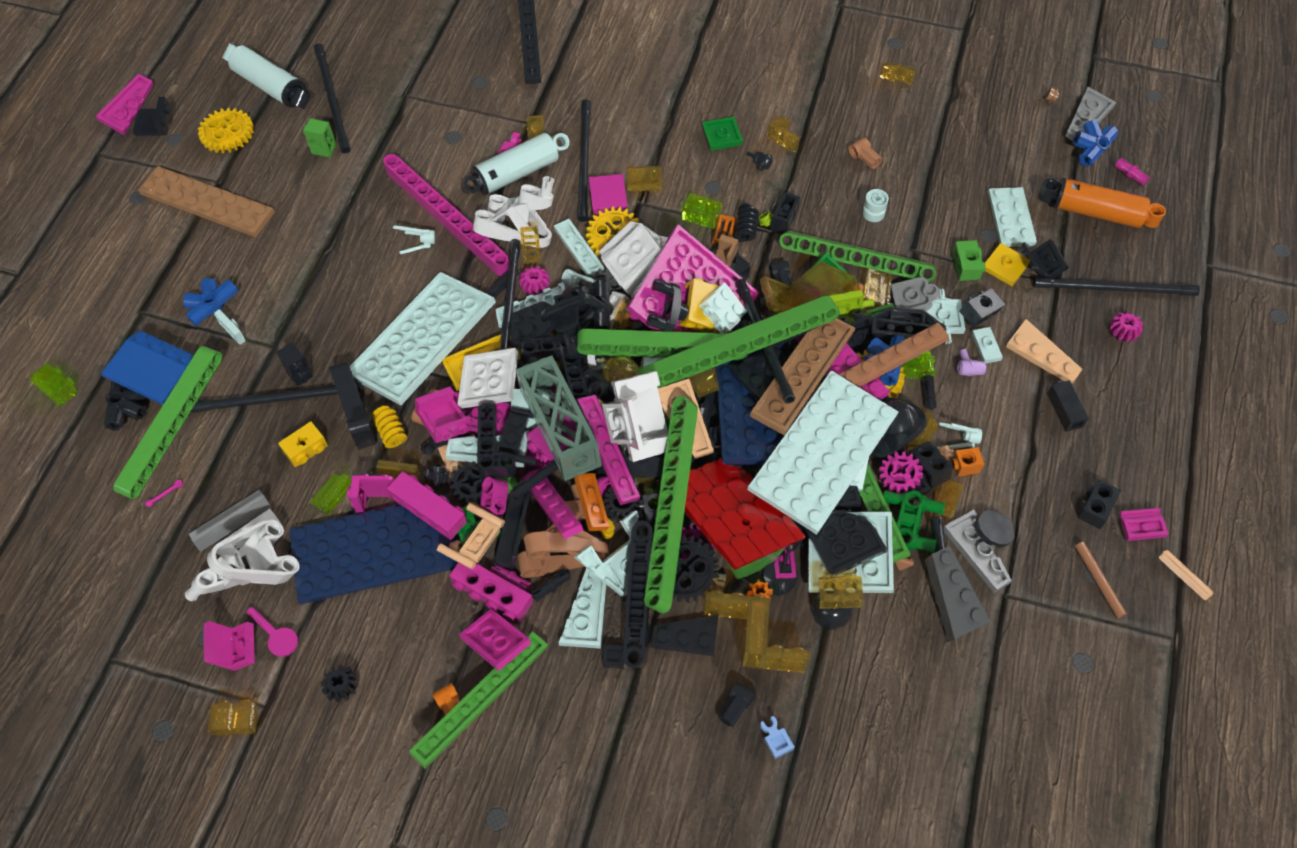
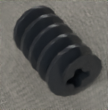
(746, 223)

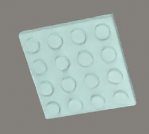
(875, 573)

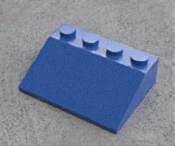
(148, 366)

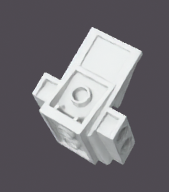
(632, 254)
(637, 416)

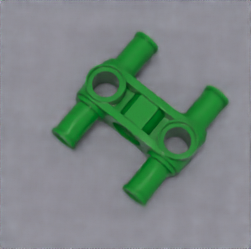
(911, 517)

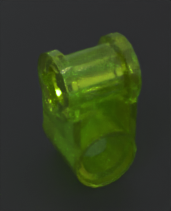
(920, 367)

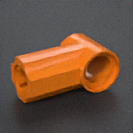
(446, 698)

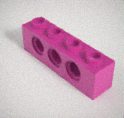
(512, 611)

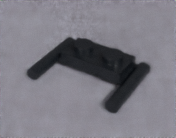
(514, 434)

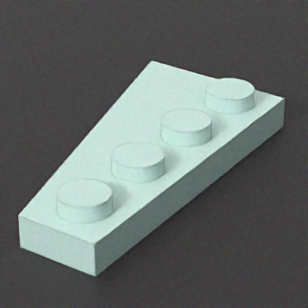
(587, 614)

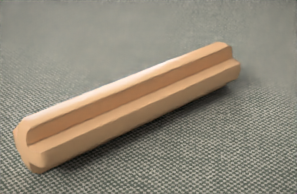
(1186, 575)

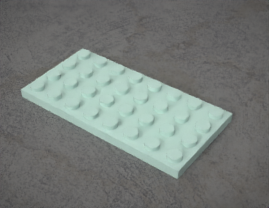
(420, 337)
(823, 452)

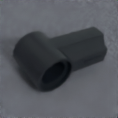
(780, 272)
(739, 699)

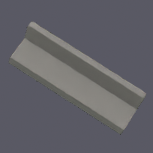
(229, 520)

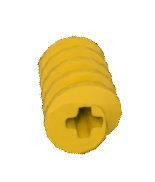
(389, 426)

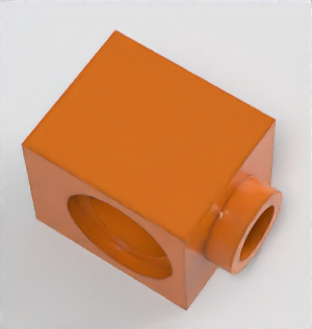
(970, 455)

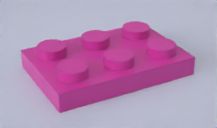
(495, 639)

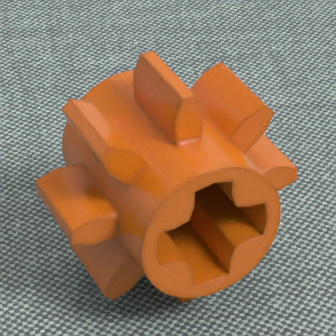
(758, 588)

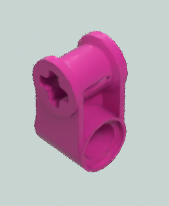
(494, 494)

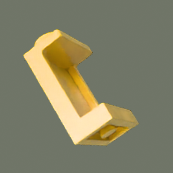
(696, 318)

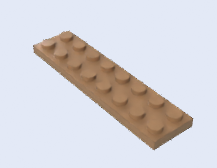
(206, 201)
(804, 373)

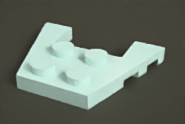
(614, 568)

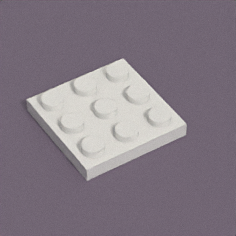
(488, 378)

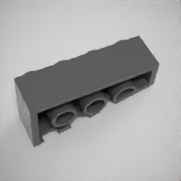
(956, 599)

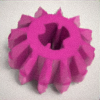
(534, 280)
(1126, 326)

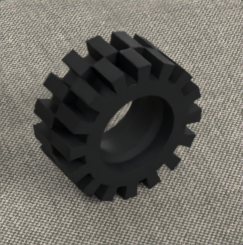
(615, 512)

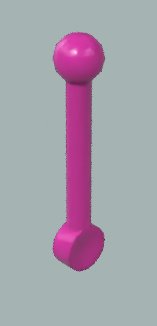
(178, 484)

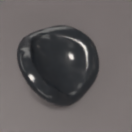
(904, 428)

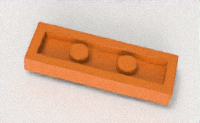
(592, 502)

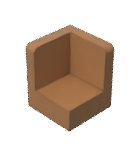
(727, 249)

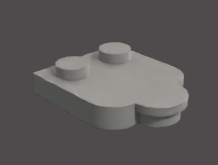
(915, 294)

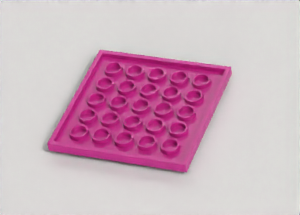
(679, 262)

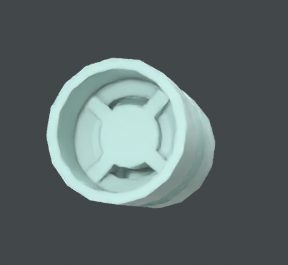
(875, 205)

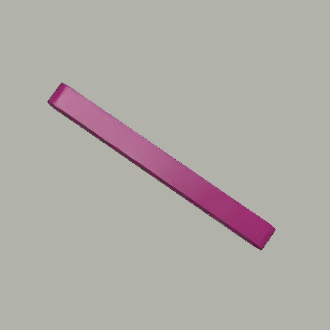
(446, 214)

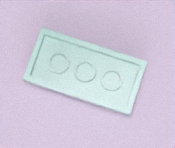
(1011, 216)

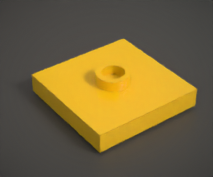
(1006, 264)

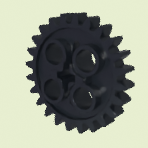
(700, 581)

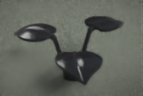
(784, 585)

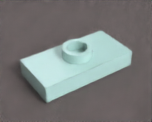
(230, 326)
(986, 345)

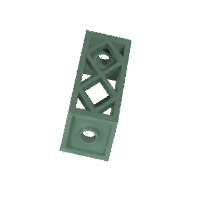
(580, 457)

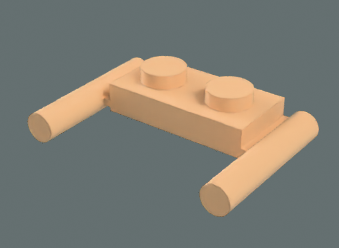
(478, 541)

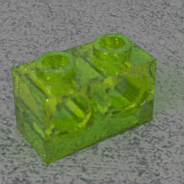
(702, 210)
(53, 384)

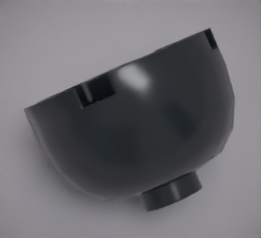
(830, 618)

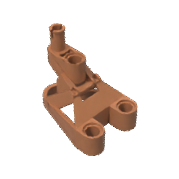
(537, 559)

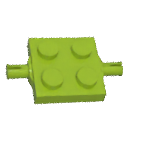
(850, 302)

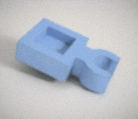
(778, 740)

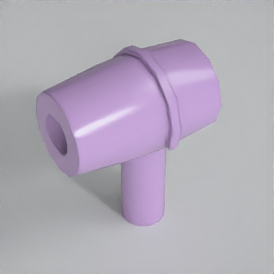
(970, 367)

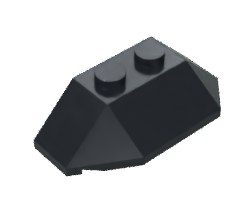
(901, 322)

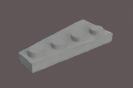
(978, 553)

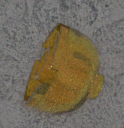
(619, 368)

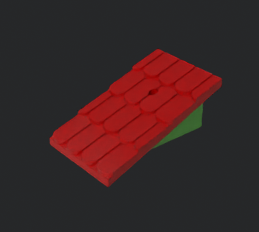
(736, 520)

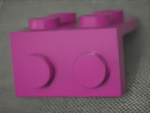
(367, 486)
(229, 646)

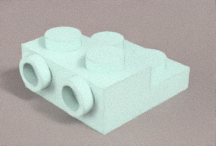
(723, 309)

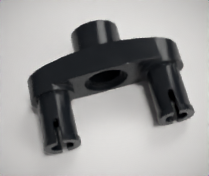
(673, 309)
(595, 381)

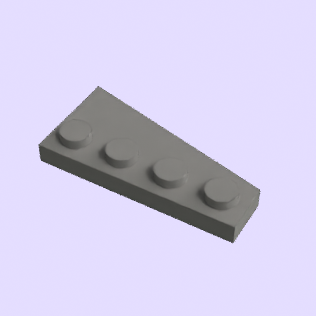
(1091, 107)

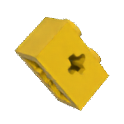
(303, 444)

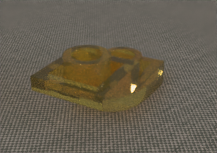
(895, 71)
(950, 493)

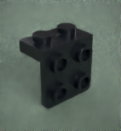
(153, 121)
(1045, 259)

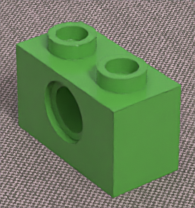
(320, 137)
(968, 260)

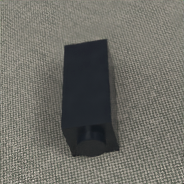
(1067, 405)

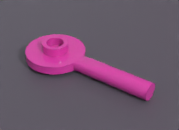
(281, 641)

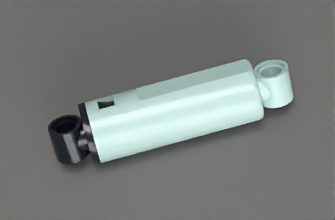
(267, 76)
(514, 163)

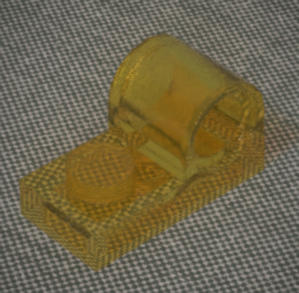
(780, 133)

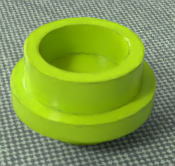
(765, 219)

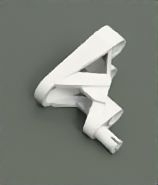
(521, 212)
(260, 555)

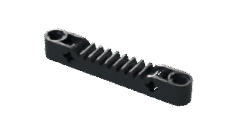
(636, 610)

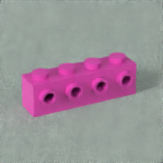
(427, 505)

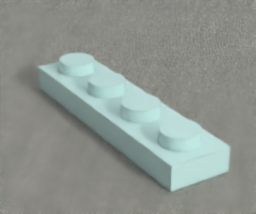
(578, 247)

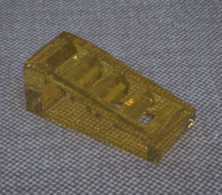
(531, 258)

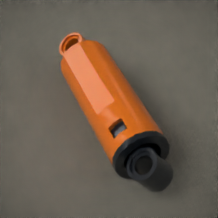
(1101, 203)

